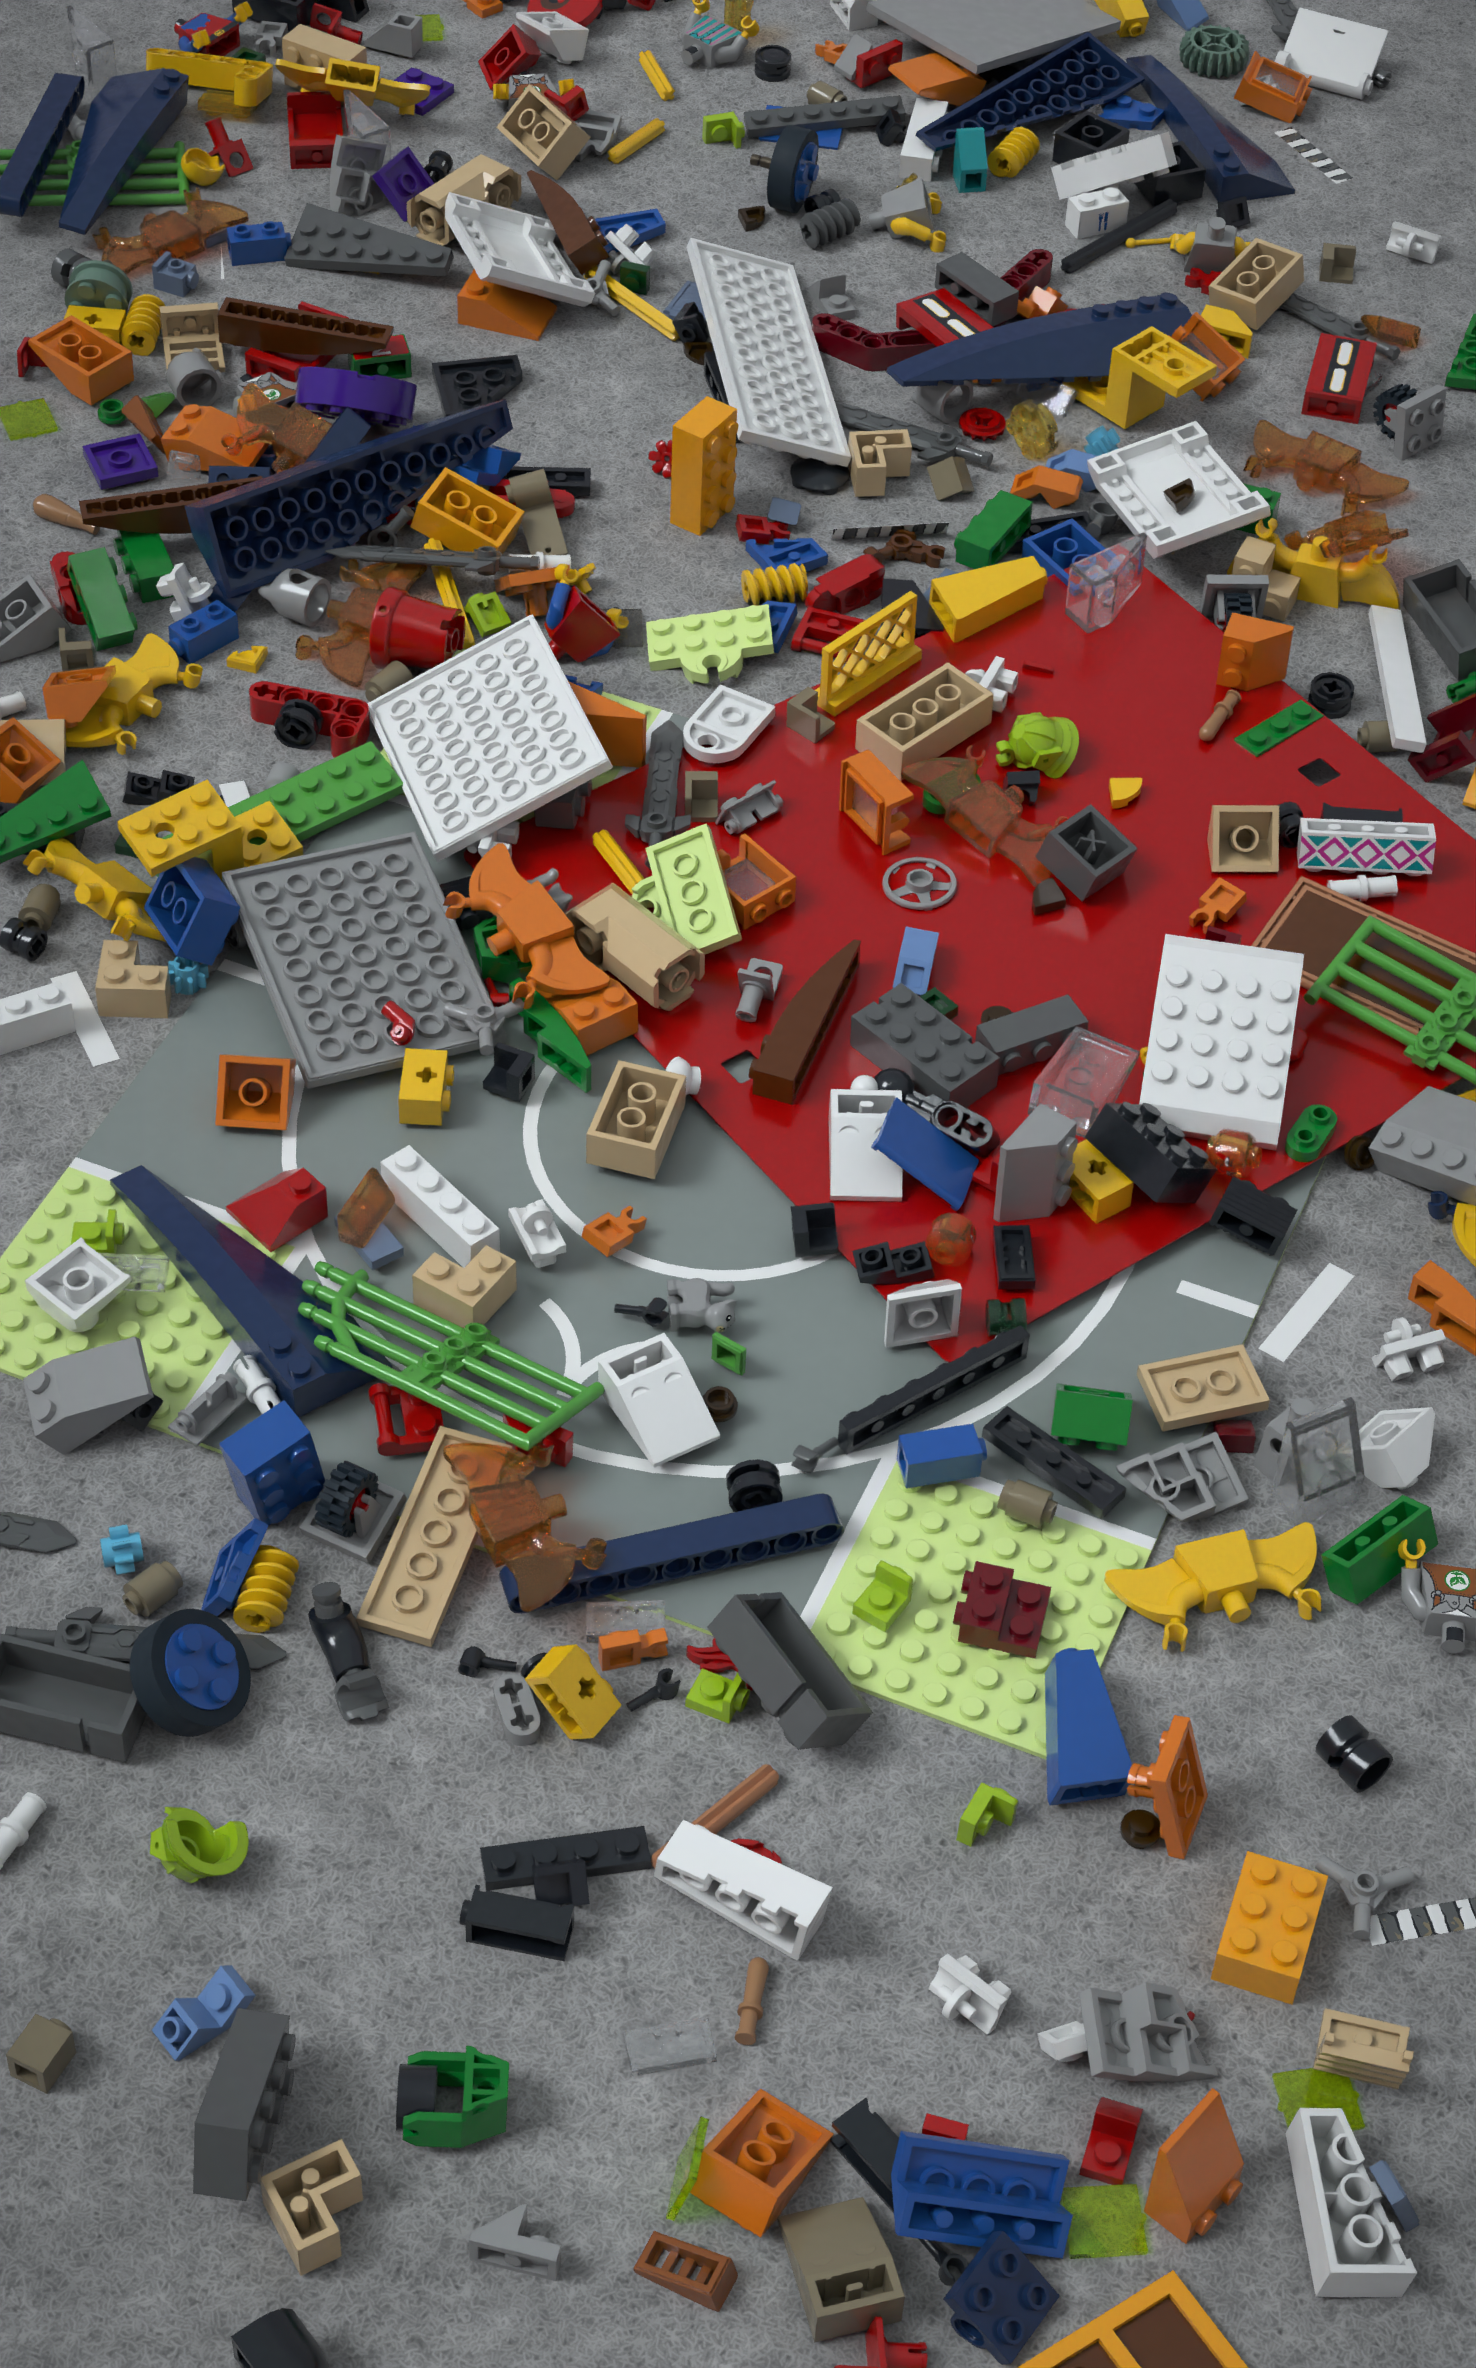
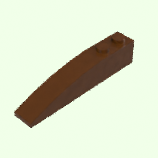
(576, 231)
(296, 330)
(152, 510)
(802, 1028)

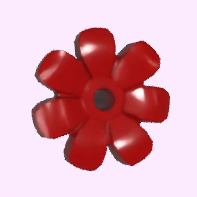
(663, 458)

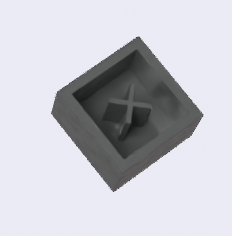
(1086, 852)

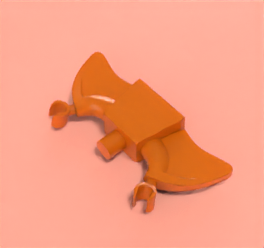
(529, 926)

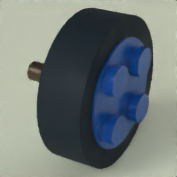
(790, 168)
(190, 1672)

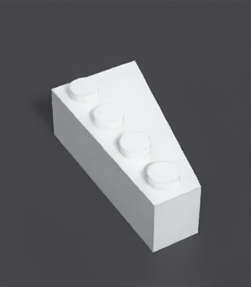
(1115, 165)
(745, 1888)
(1344, 2225)

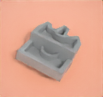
(602, 129)

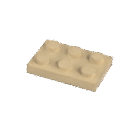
(1202, 1387)

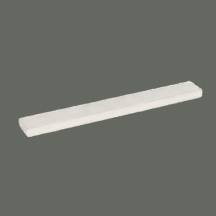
(1397, 679)

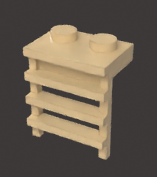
(190, 328)
(1363, 2049)

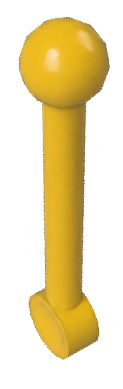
(1131, 242)

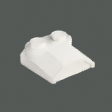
(76, 1286)

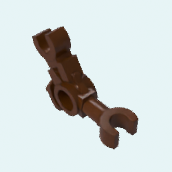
(905, 546)

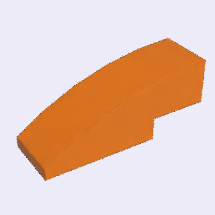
(1448, 1302)

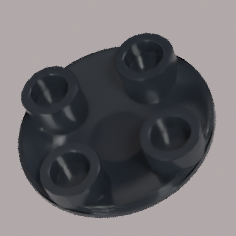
(818, 475)

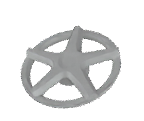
(921, 885)

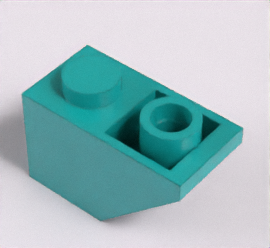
(970, 160)

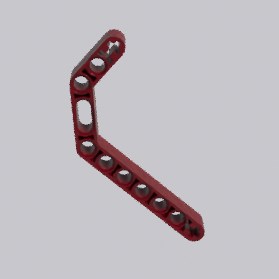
(880, 350)

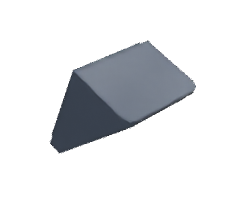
(784, 511)

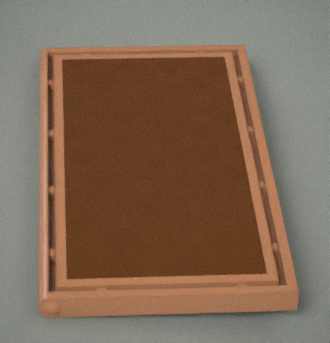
(1322, 921)

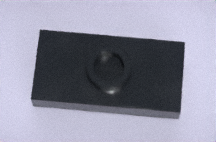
(1014, 1257)

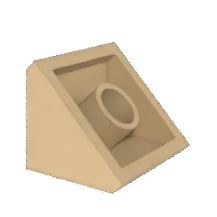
(1244, 838)

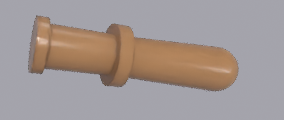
(1222, 711)
(751, 2009)

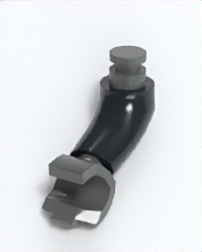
(343, 1644)

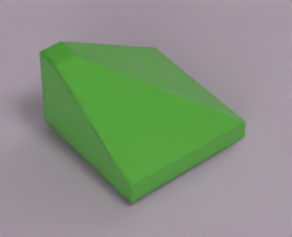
(159, 402)
(728, 1353)

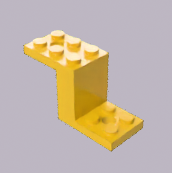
(1140, 377)
(207, 830)

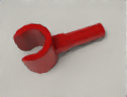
(497, 999)

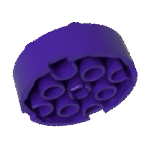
(373, 398)

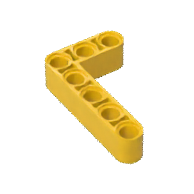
(247, 78)

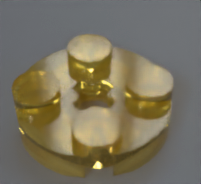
(1036, 442)

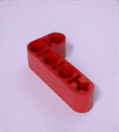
(343, 717)

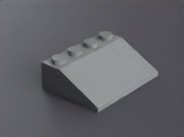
(1431, 1144)

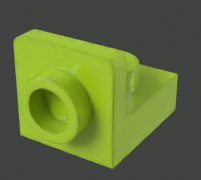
(723, 128)
(487, 613)
(101, 1236)
(884, 1596)
(717, 1695)
(985, 1806)

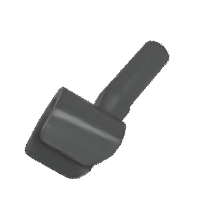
(808, 1459)

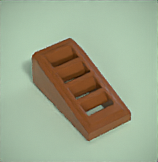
(144, 420)
(711, 2284)

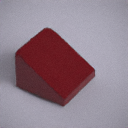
(1236, 1435)

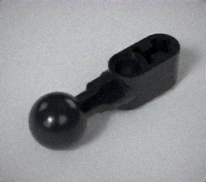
(938, 1110)

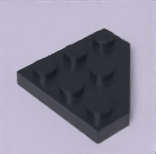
(475, 381)

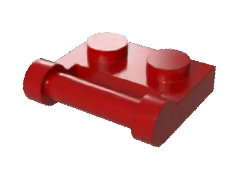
(823, 626)
(419, 1420)

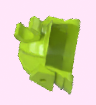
(1041, 743)
(194, 1849)

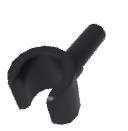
(652, 1314)
(475, 1658)
(661, 1690)
(945, 2260)

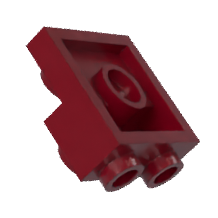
(1001, 1610)

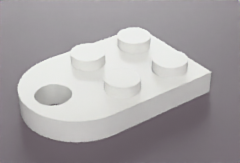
(728, 723)

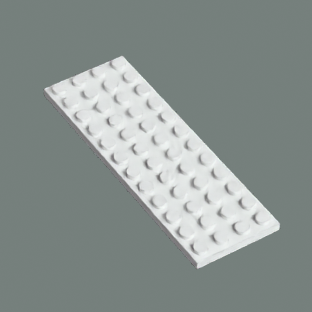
(767, 353)

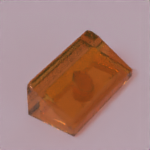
(1392, 330)
(365, 1210)

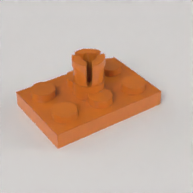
(532, 586)
(1174, 1785)

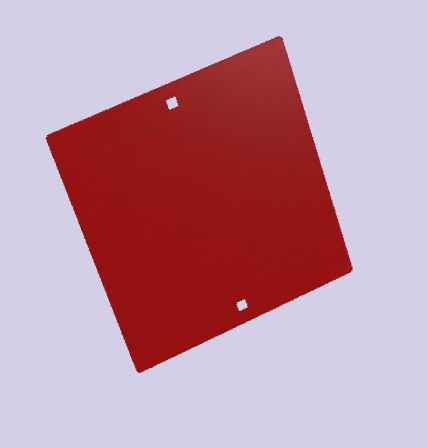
(1138, 711)

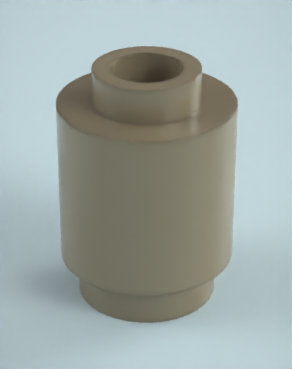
(824, 93)
(1375, 737)
(40, 906)
(1027, 1503)
(152, 1588)

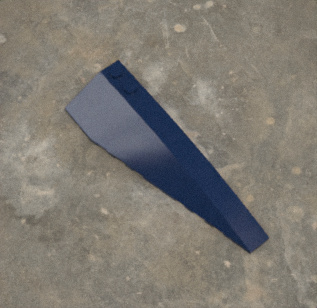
(1054, 86)
(118, 135)
(1231, 159)
(245, 1293)

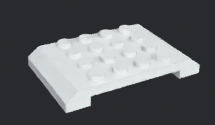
(514, 250)
(1138, 474)
(1222, 1037)

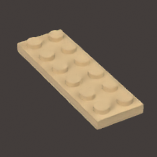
(425, 1550)

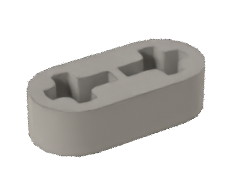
(524, 1707)

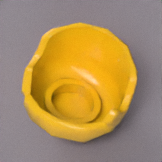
(201, 167)

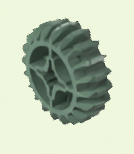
(1214, 51)

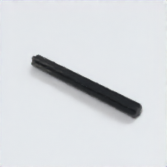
(1119, 236)

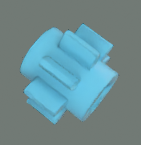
(1101, 441)
(187, 975)
(121, 1549)

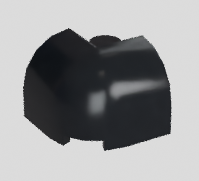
(277, 2342)

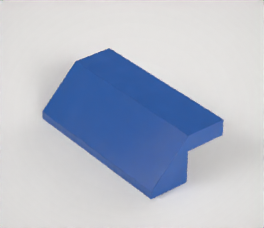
(488, 465)
(970, 2188)

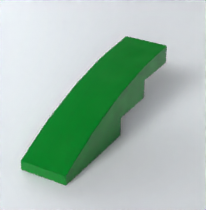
(555, 1040)

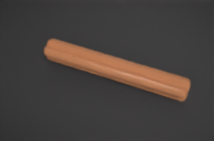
(734, 1802)

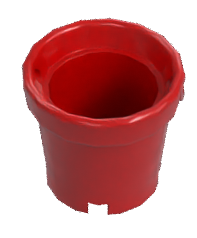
(413, 631)

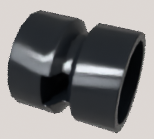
(1359, 1759)

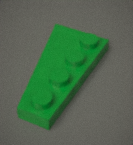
(1464, 364)
(52, 812)

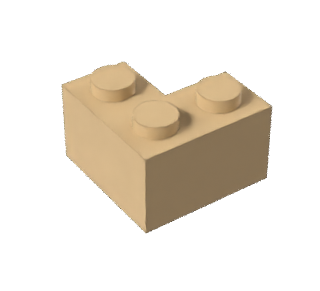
(876, 457)
(1257, 558)
(128, 987)
(465, 1293)
(304, 2198)

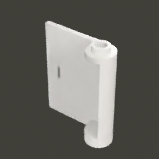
(1334, 52)

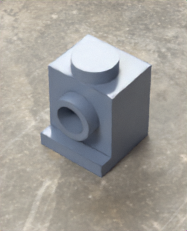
(174, 275)

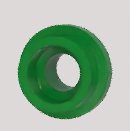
(111, 412)

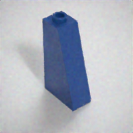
(1082, 1732)

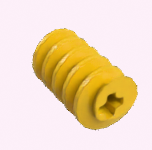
(1013, 153)
(142, 325)
(774, 583)
(266, 1590)

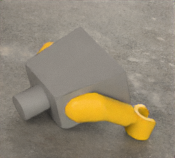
(909, 213)
(1209, 246)

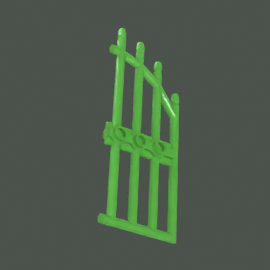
(70, 155)
(1440, 1028)
(441, 1360)

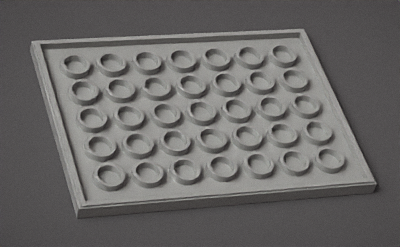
(993, 32)
(343, 939)

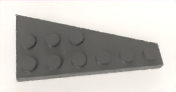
(350, 244)

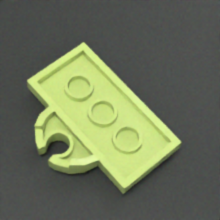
(709, 641)
(690, 890)

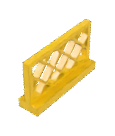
(877, 664)

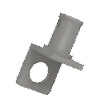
(756, 986)

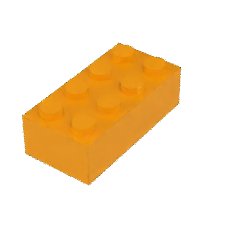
(703, 465)

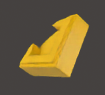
(248, 660)
(1124, 790)

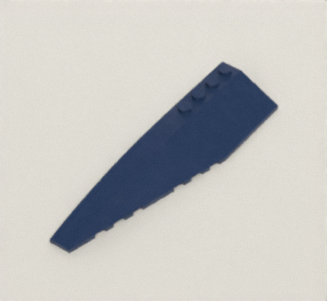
(1043, 346)
(333, 500)

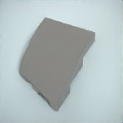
(351, 176)
(1188, 1479)
(1141, 2035)

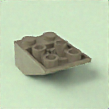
(842, 2268)

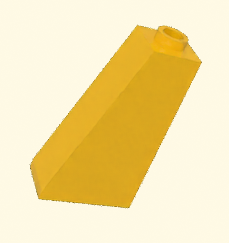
(1130, 13)
(986, 595)

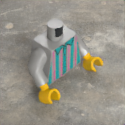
(713, 41)

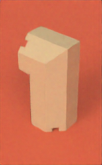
(478, 179)
(636, 947)

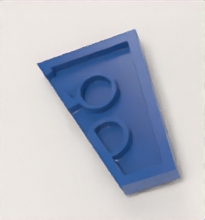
(646, 223)

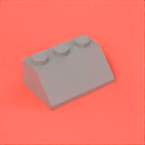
(1036, 1167)

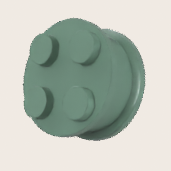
(99, 285)

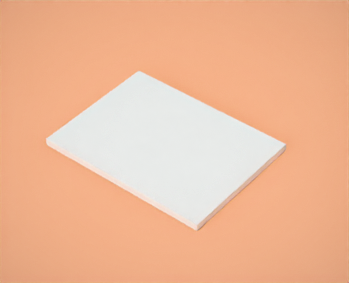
(487, 737)

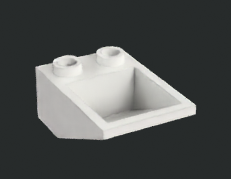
(854, 1124)

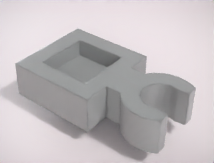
(270, 35)

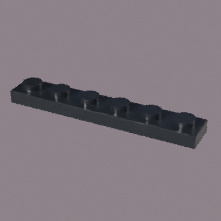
(932, 1389)

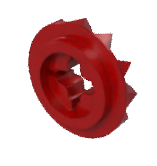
(982, 423)

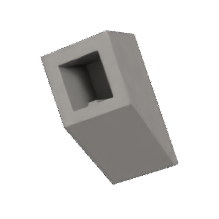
(398, 35)

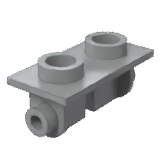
(738, 812)
(209, 1410)

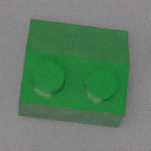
(1091, 1416)

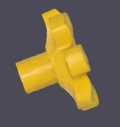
(584, 573)

